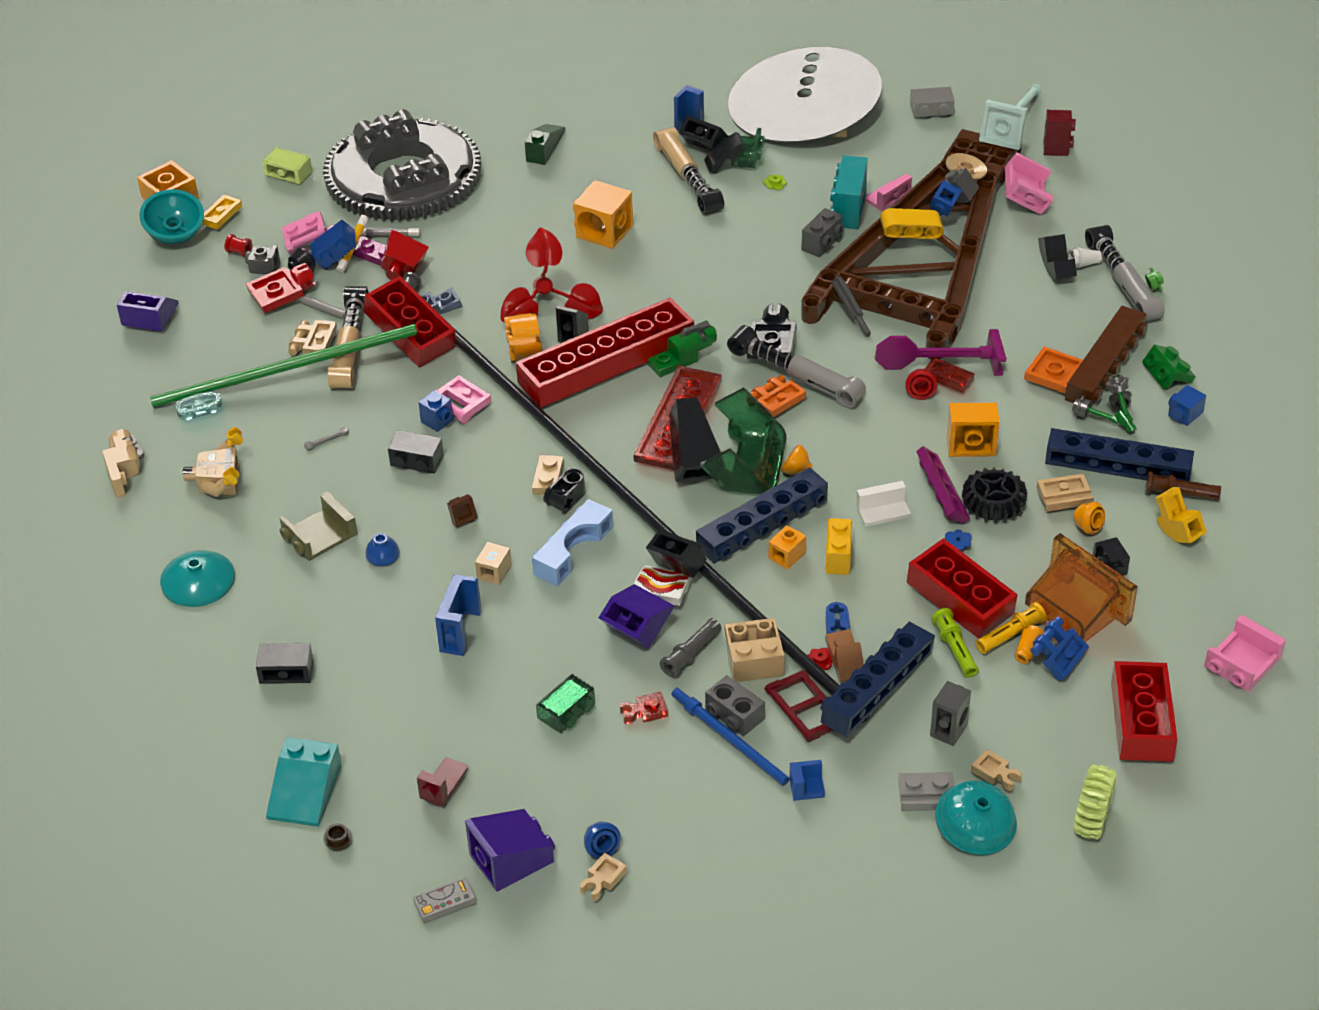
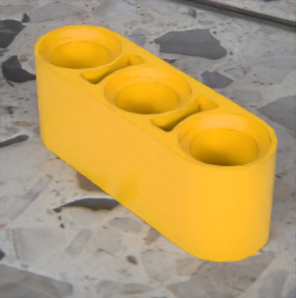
(911, 223)

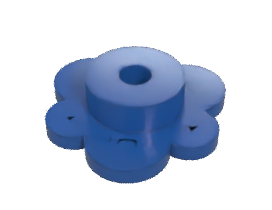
(959, 539)

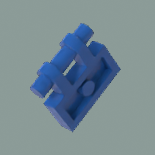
(1065, 654)

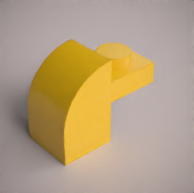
(1176, 520)

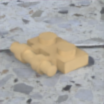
(318, 336)

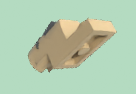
(122, 459)

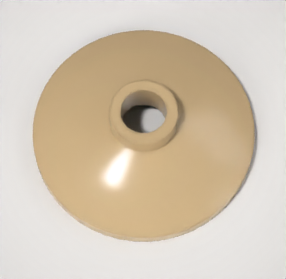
(973, 165)

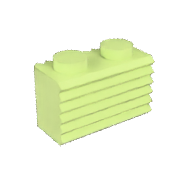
(287, 165)

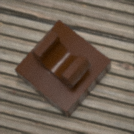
(462, 510)

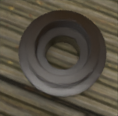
(337, 831)

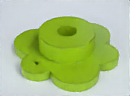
(775, 182)

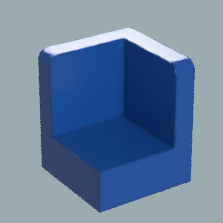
(806, 780)

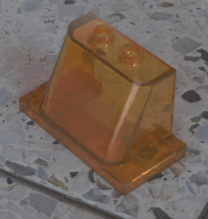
(1082, 590)

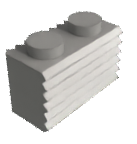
(932, 102)

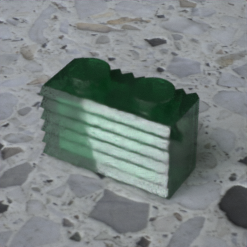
(566, 703)

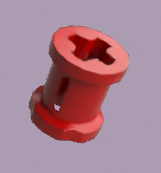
(237, 245)

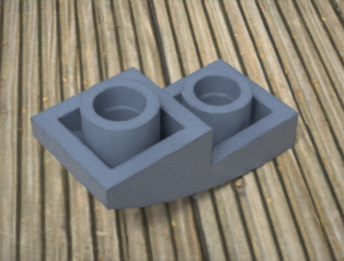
(443, 302)

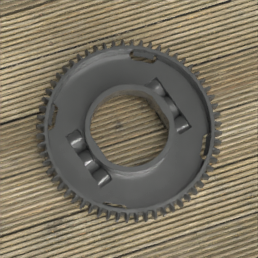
(407, 190)

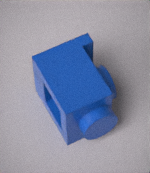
(942, 202)

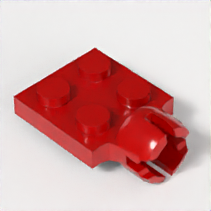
(281, 286)

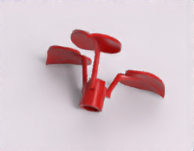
(541, 251)

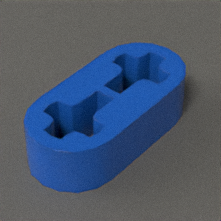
(831, 622)

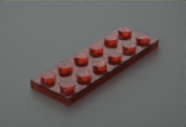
(656, 442)

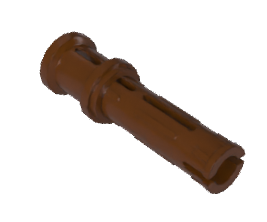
(1163, 483)

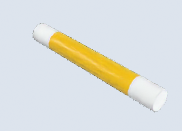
(358, 232)

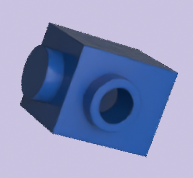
(1186, 405)
(435, 410)

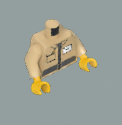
(217, 469)

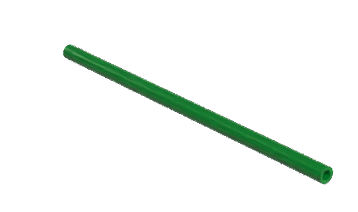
(284, 365)

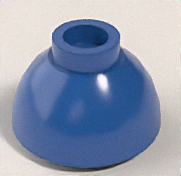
(382, 550)
(601, 838)

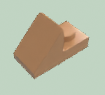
(844, 653)

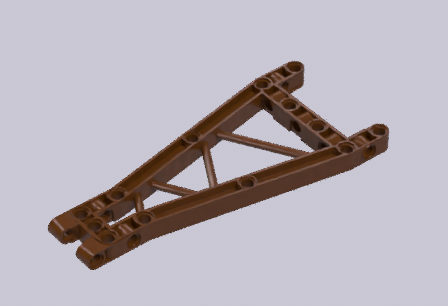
(939, 315)

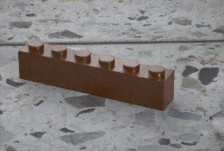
(1107, 355)

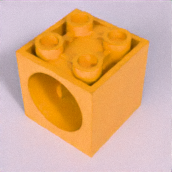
(603, 214)

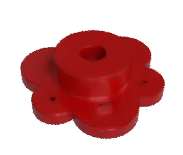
(821, 658)

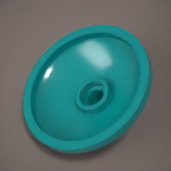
(197, 578)

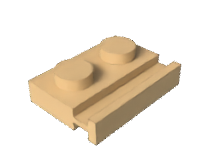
(1064, 492)

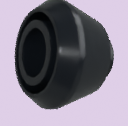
(301, 256)

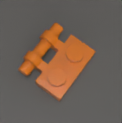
(778, 394)

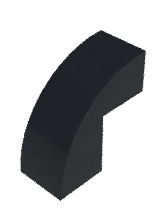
(1055, 257)

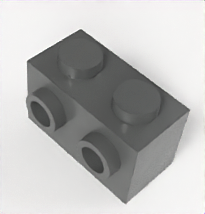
(822, 232)

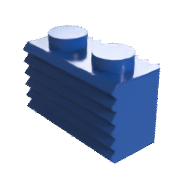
(333, 244)

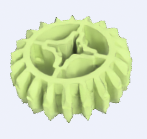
(1095, 802)

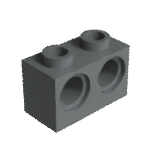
(735, 705)

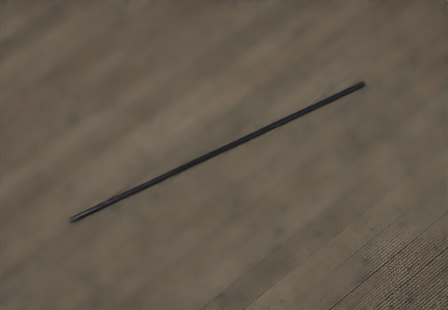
(639, 507)

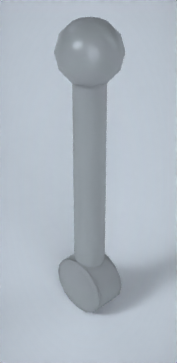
(343, 431)

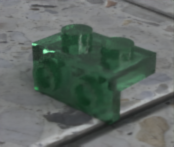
(751, 151)

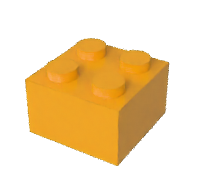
(166, 177)
(972, 429)

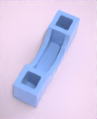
(588, 523)

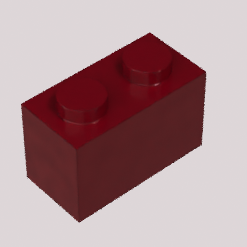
(1058, 132)

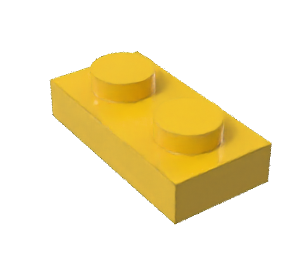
(221, 211)

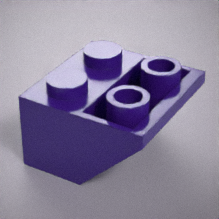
(145, 310)
(636, 614)

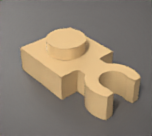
(993, 768)
(604, 873)

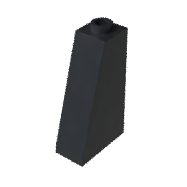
(691, 440)

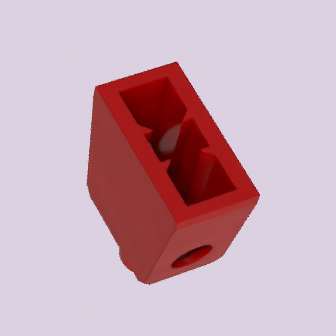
(402, 255)

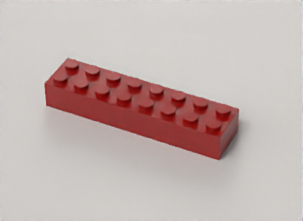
(601, 352)

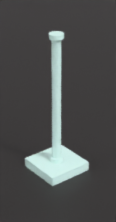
(1005, 123)

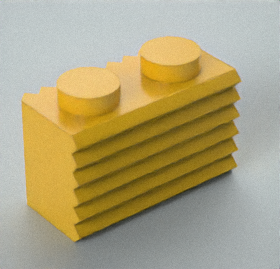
(838, 546)

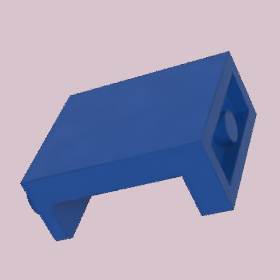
(460, 599)

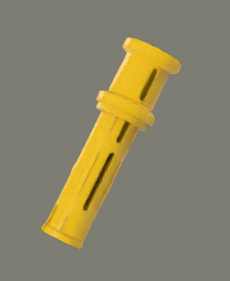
(1019, 621)

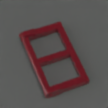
(774, 687)

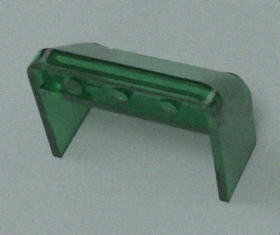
(759, 450)

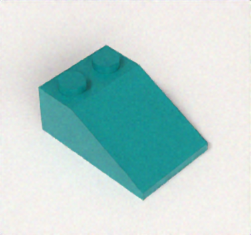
(303, 781)

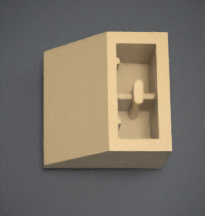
(754, 650)

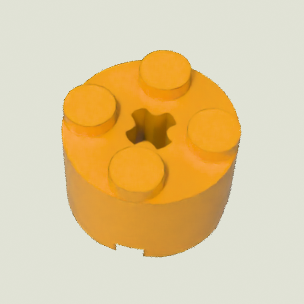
(522, 335)

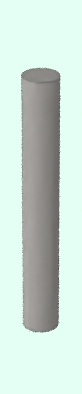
(321, 306)

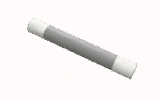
(385, 232)

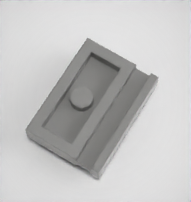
(923, 790)

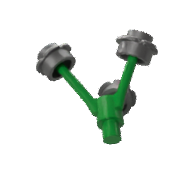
(1120, 400)

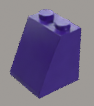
(508, 846)

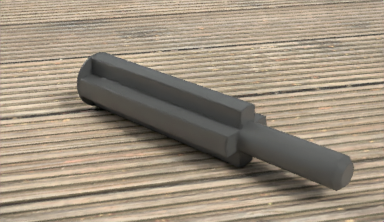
(850, 303)

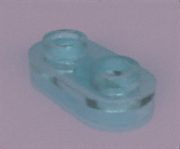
(198, 405)

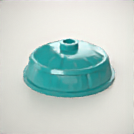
(171, 216)
(975, 827)

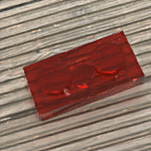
(950, 375)

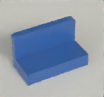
(688, 102)

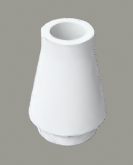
(1084, 257)

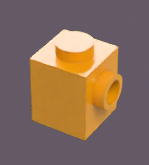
(787, 547)

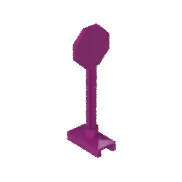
(900, 351)

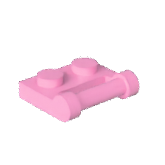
(303, 231)
(467, 395)

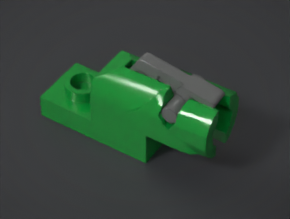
(683, 348)

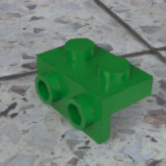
(1167, 366)

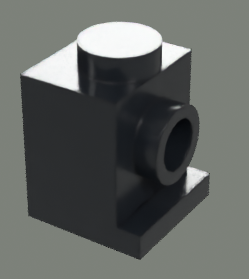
(1112, 554)

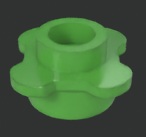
(1154, 280)

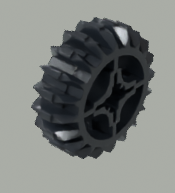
(994, 495)

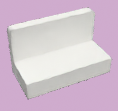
(882, 503)

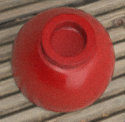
(921, 384)

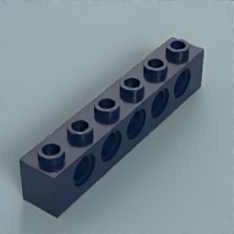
(1116, 456)
(762, 515)
(876, 679)

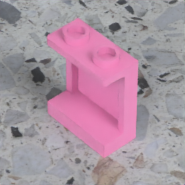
(1026, 183)
(1246, 654)

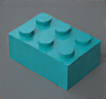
(850, 189)

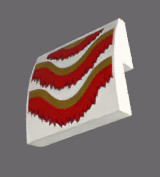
(664, 583)

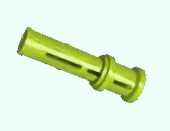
(951, 634)

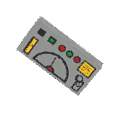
(444, 900)

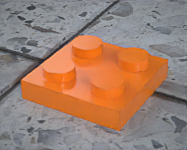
(1052, 369)

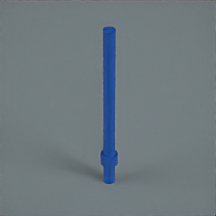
(695, 707)

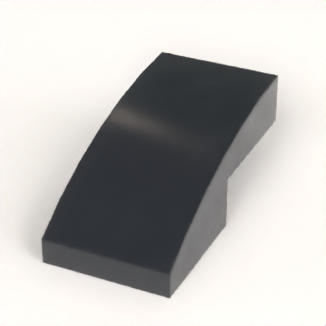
(727, 148)

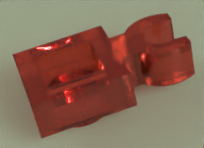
(647, 707)

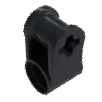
(566, 490)

